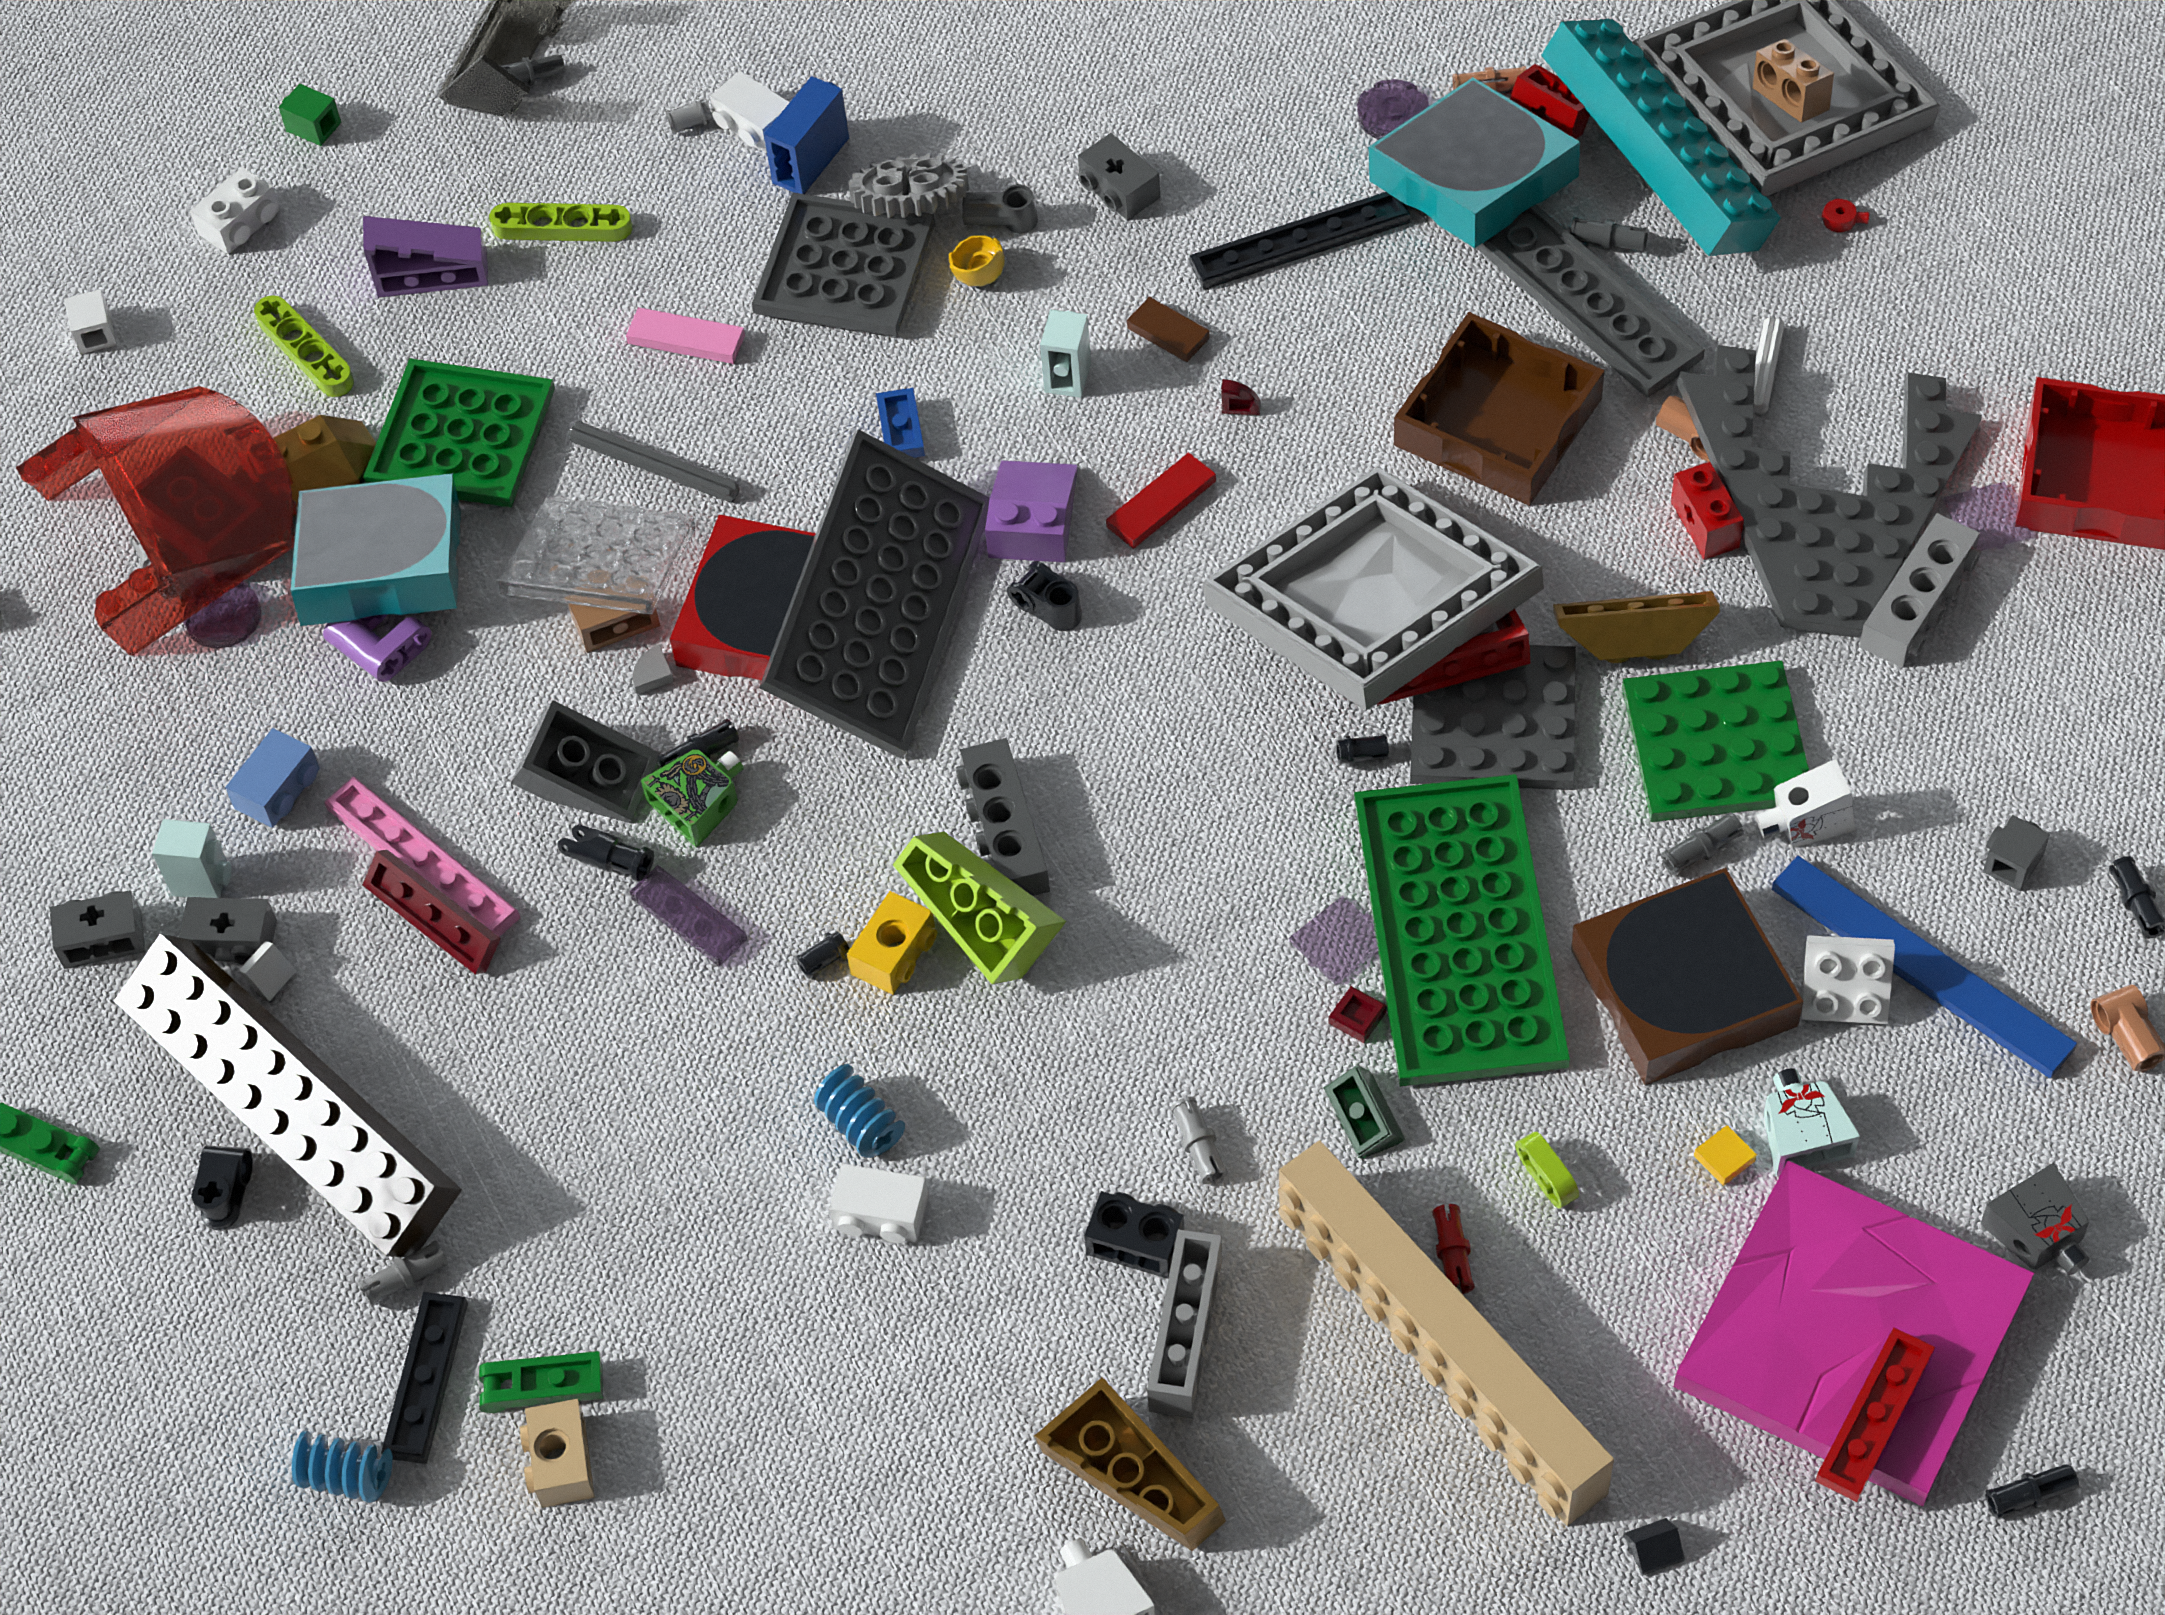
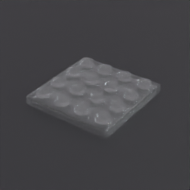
(598, 555)

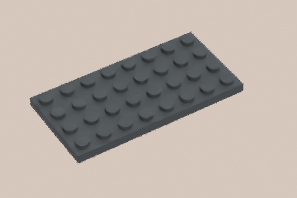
(877, 594)

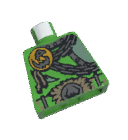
(694, 792)

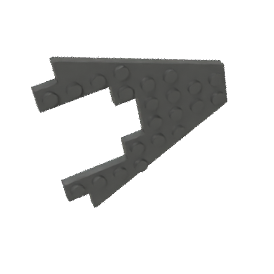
(1815, 549)

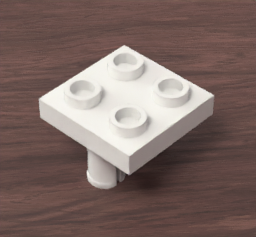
(1847, 979)

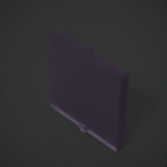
(1990, 513)
(1337, 940)

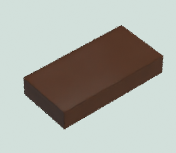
(1168, 329)

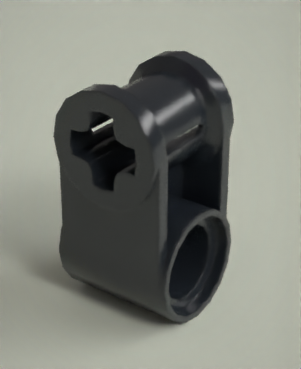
(1047, 597)
(221, 1184)

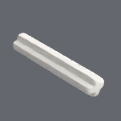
(1766, 362)

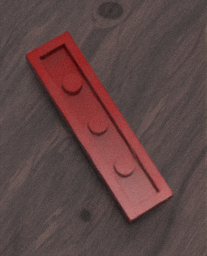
(1875, 1414)

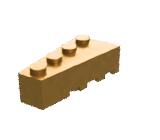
(1125, 1460)

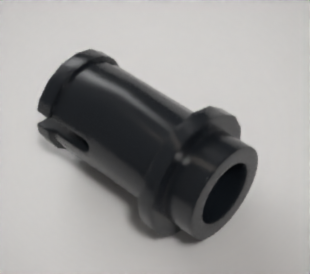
(1362, 749)
(823, 954)

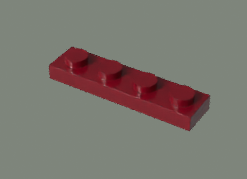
(431, 912)

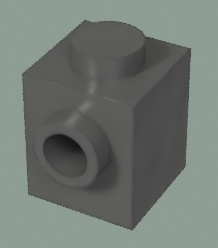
(2015, 851)

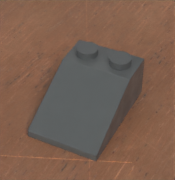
(584, 765)

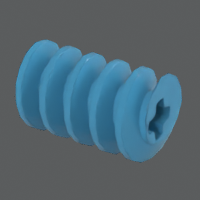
(857, 1113)
(340, 1470)

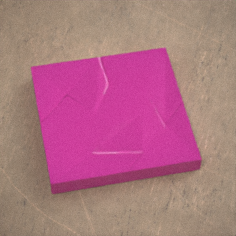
(1815, 1306)

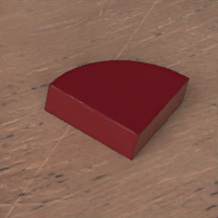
(1239, 399)

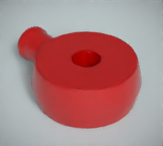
(1841, 215)

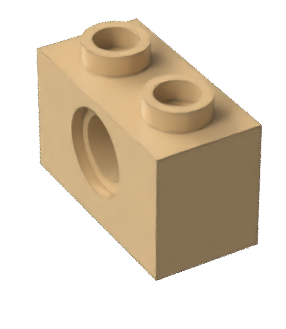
(570, 1475)

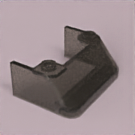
(500, 37)

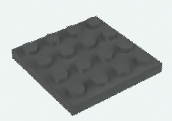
(842, 265)
(1501, 725)

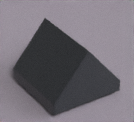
(1655, 1546)

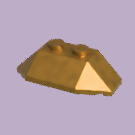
(326, 453)
(1638, 625)

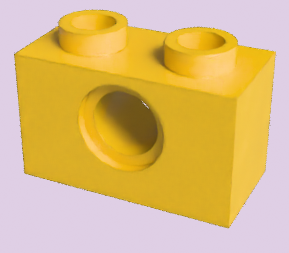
(893, 921)

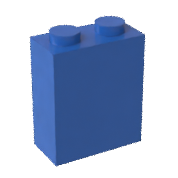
(806, 135)

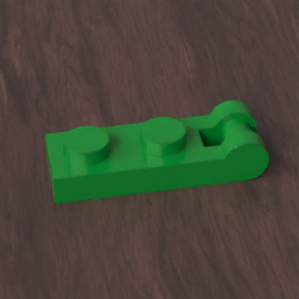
(44, 1145)
(541, 1381)

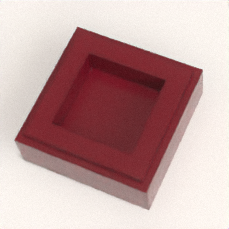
(1357, 1014)

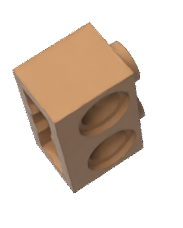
(1793, 80)

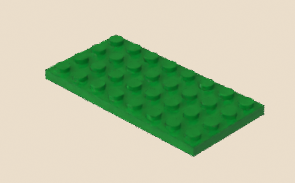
(1460, 931)

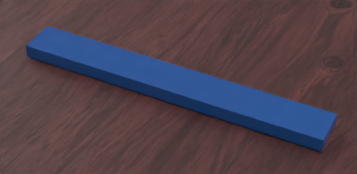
(1927, 968)

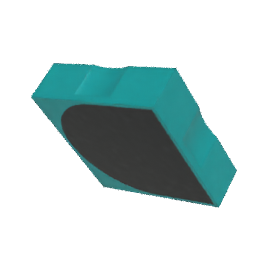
(1474, 161)
(376, 549)

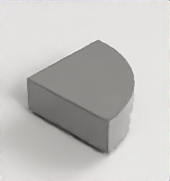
(651, 671)

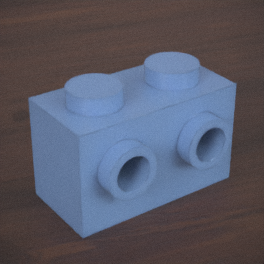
(273, 778)

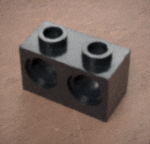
(1130, 1244)

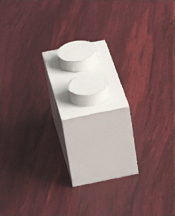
(746, 108)
(879, 1203)

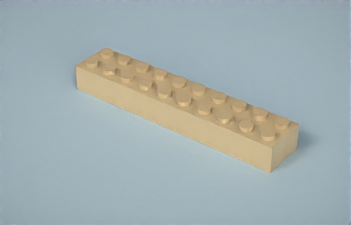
(1444, 1335)

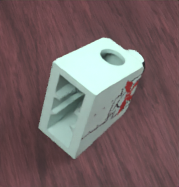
(1806, 1124)

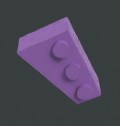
(423, 256)

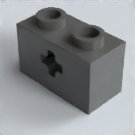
(1118, 176)
(228, 926)
(97, 929)

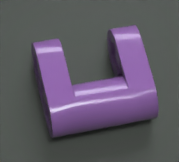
(377, 655)

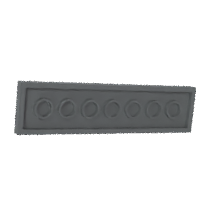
(1592, 301)

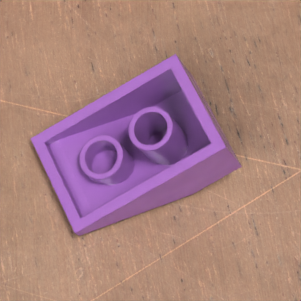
(1031, 511)

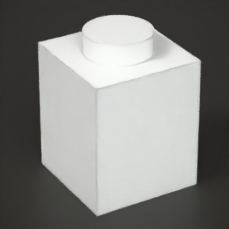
(90, 322)

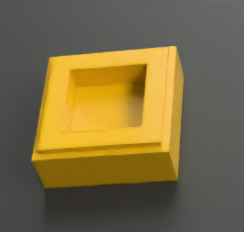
(1725, 1155)

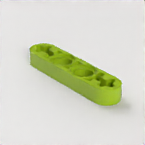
(560, 228)
(307, 343)

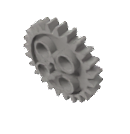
(885, 185)

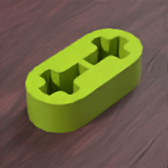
(1547, 1169)

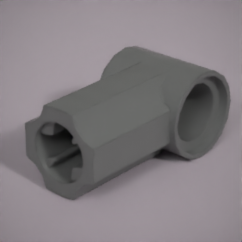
(1012, 208)

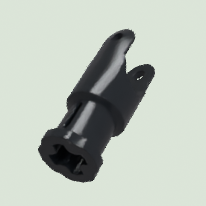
(607, 852)

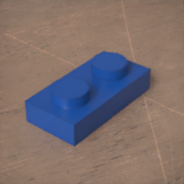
(901, 421)

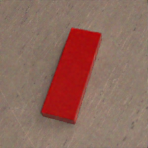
(1160, 500)

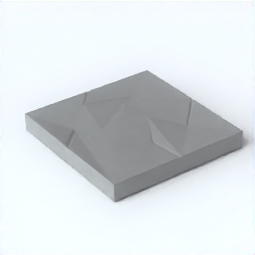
(1713, 68)
(1373, 587)

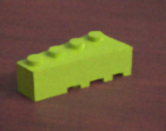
(978, 906)

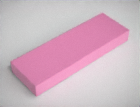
(685, 335)

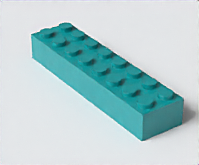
(1661, 137)

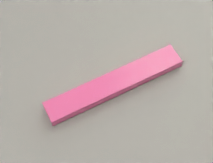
(388, 830)

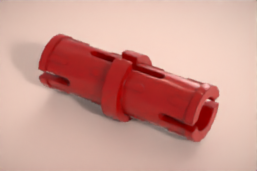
(1453, 1247)

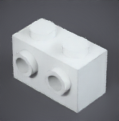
(235, 210)

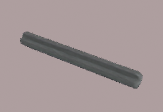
(654, 461)

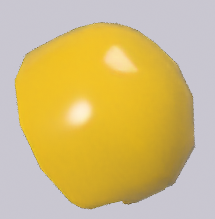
(977, 260)

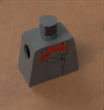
(2040, 1221)

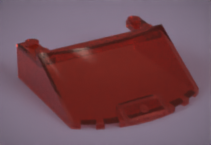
(198, 491)

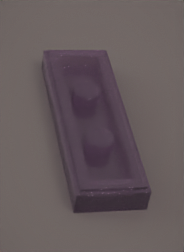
(688, 915)

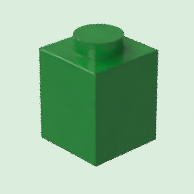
(309, 114)

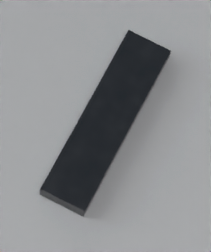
(425, 1377)

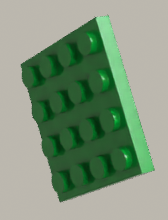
(462, 424)
(1714, 739)

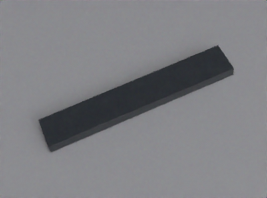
(1298, 239)

